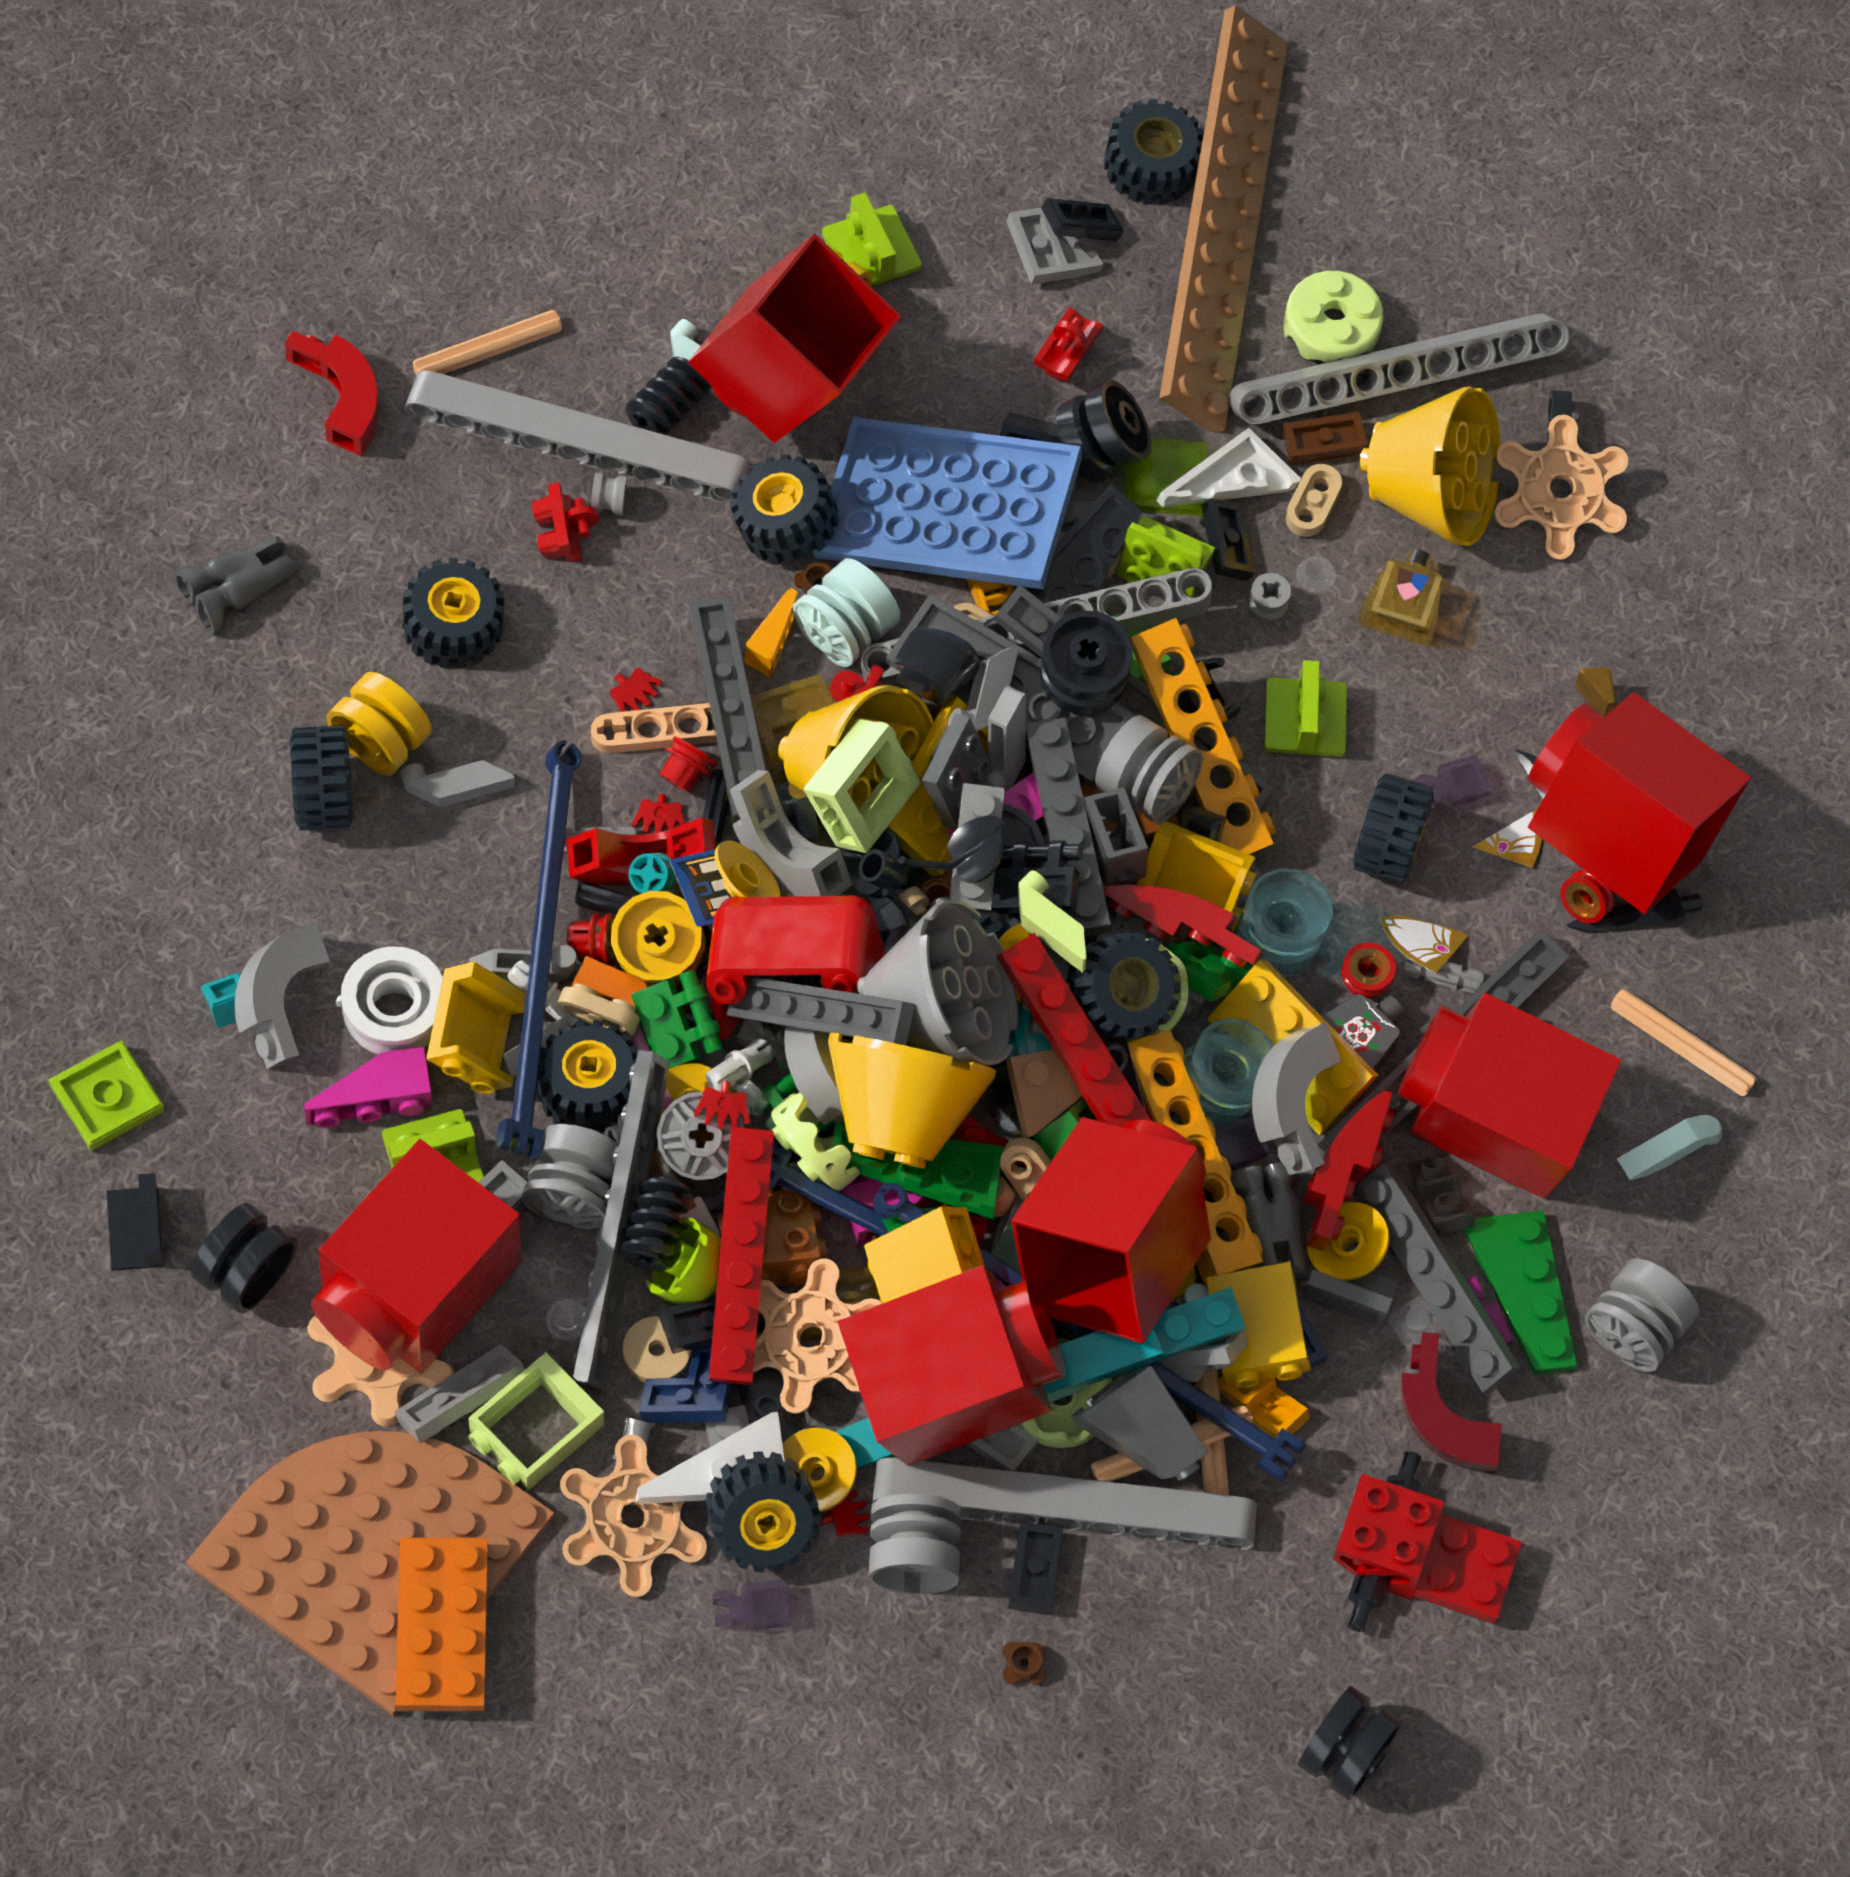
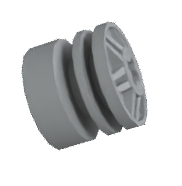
(1150, 767)
(681, 1152)
(571, 1176)
(1642, 1314)
(915, 1536)

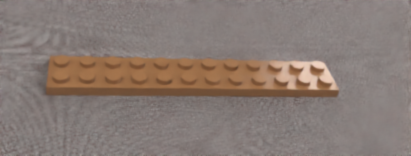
(1223, 221)

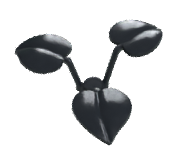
(973, 847)

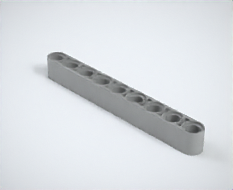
(1416, 371)
(576, 435)
(1129, 596)
(1076, 1502)

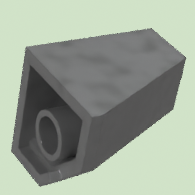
(1143, 1424)

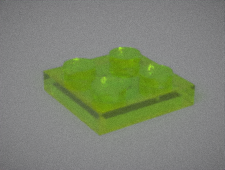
(1164, 466)

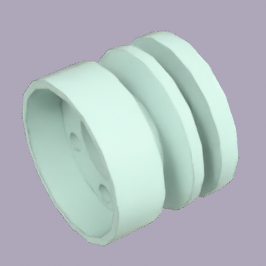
(846, 612)

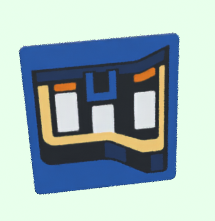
(700, 885)

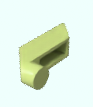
(1050, 922)

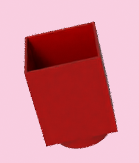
(794, 339)
(1632, 798)
(1506, 1092)
(1114, 1226)
(415, 1262)
(953, 1362)

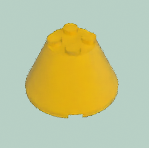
(1438, 464)
(822, 730)
(902, 1097)

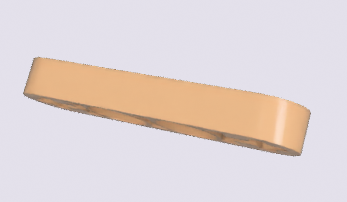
(666, 718)

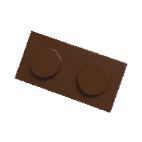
(1324, 438)

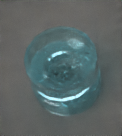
(1289, 903)
(1225, 1067)

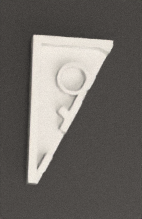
(1235, 471)
(693, 1477)

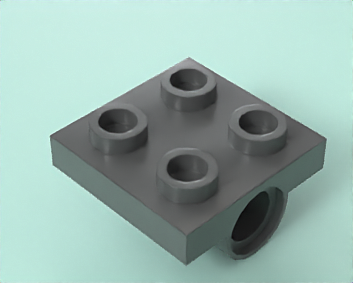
(955, 761)

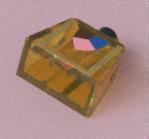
(1404, 599)

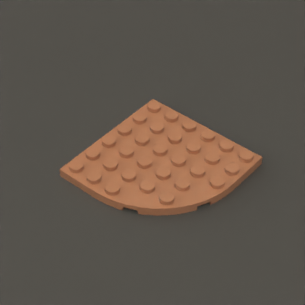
(322, 1534)

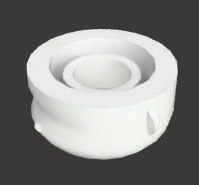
(383, 973)

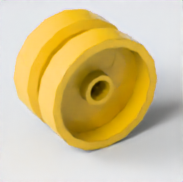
(380, 723)
(653, 916)

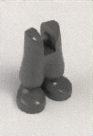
(239, 580)
(1276, 1221)

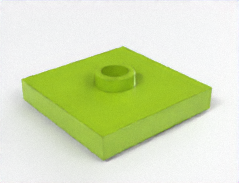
(106, 1095)

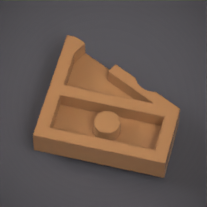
(1040, 1089)

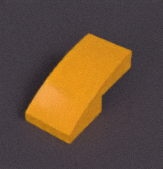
(1268, 1406)

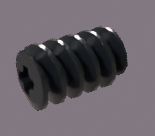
(666, 396)
(652, 1223)

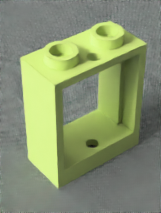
(829, 785)
(564, 1391)

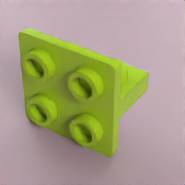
(874, 240)
(1158, 550)
(1306, 714)
(444, 1132)

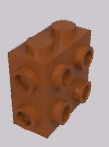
(789, 1238)

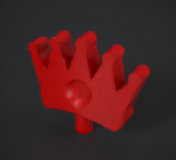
(634, 689)
(658, 813)
(723, 1104)
(844, 1516)

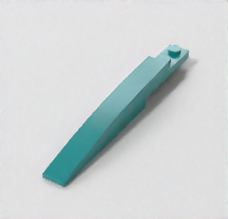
(1105, 1356)

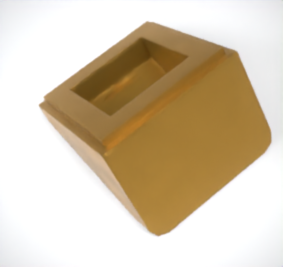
(1597, 688)

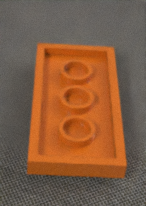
(441, 1624)

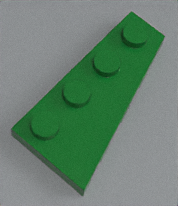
(959, 1174)
(1525, 1281)

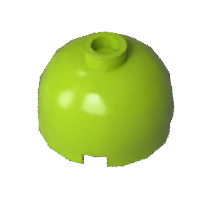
(693, 1270)

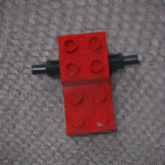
(1409, 1549)

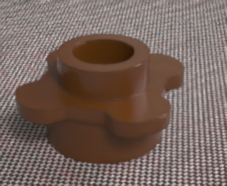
(811, 573)
(1033, 1654)

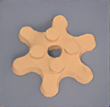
(1566, 461)
(785, 1321)
(381, 1386)
(607, 1535)

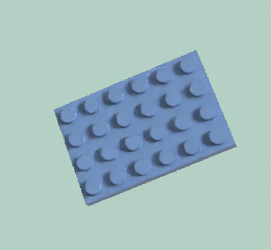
(950, 502)

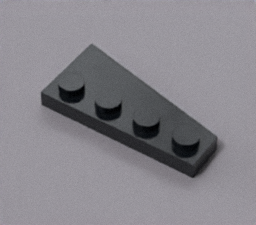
(1088, 548)

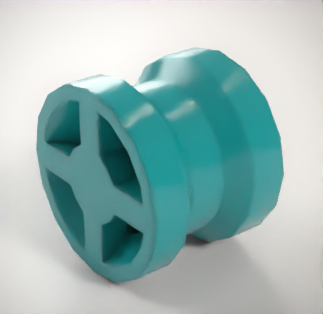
(643, 873)

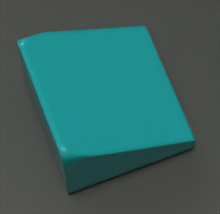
(221, 999)

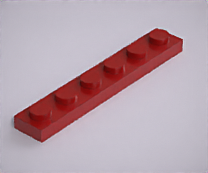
(1070, 1033)
(741, 1256)

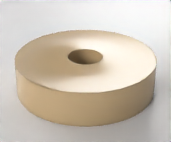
(644, 1364)

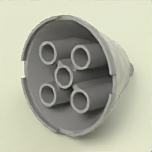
(955, 982)

